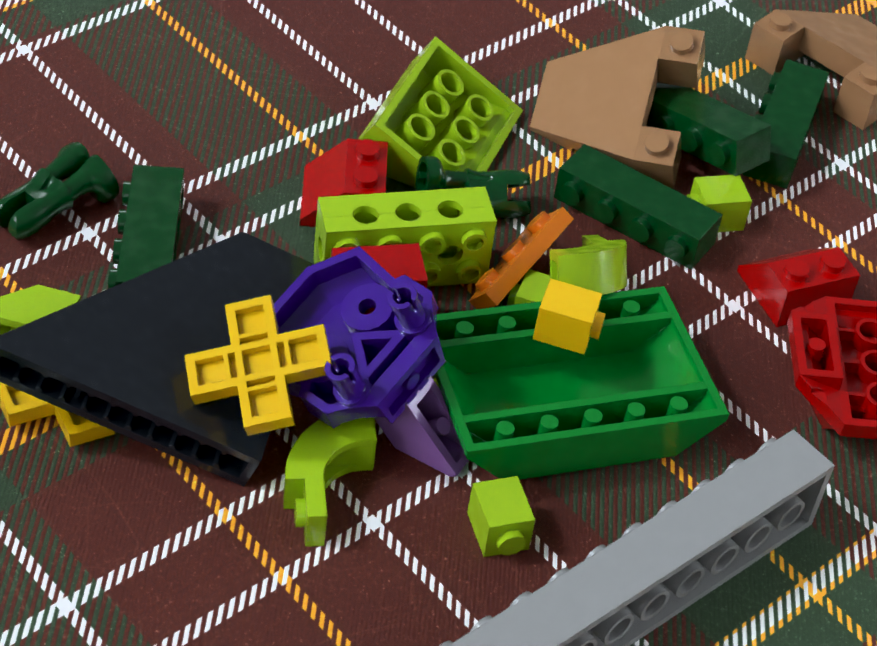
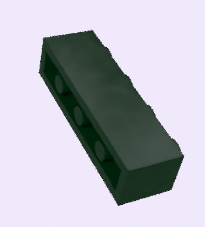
(790, 110)
(711, 128)
(637, 206)
(149, 223)

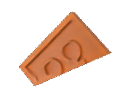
(520, 257)

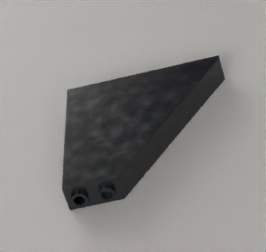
(125, 348)

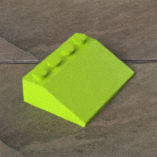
(442, 112)

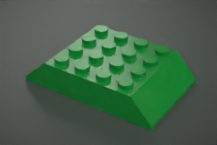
(557, 411)

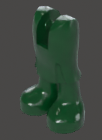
(433, 176)
(46, 196)

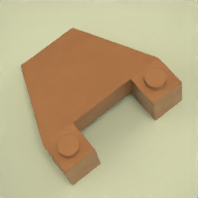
(835, 40)
(608, 93)

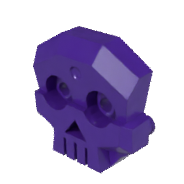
(374, 356)

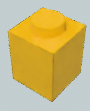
(569, 316)

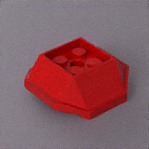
(837, 362)

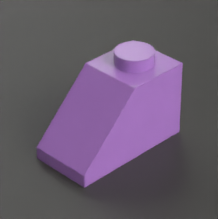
(427, 432)

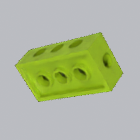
(449, 224)

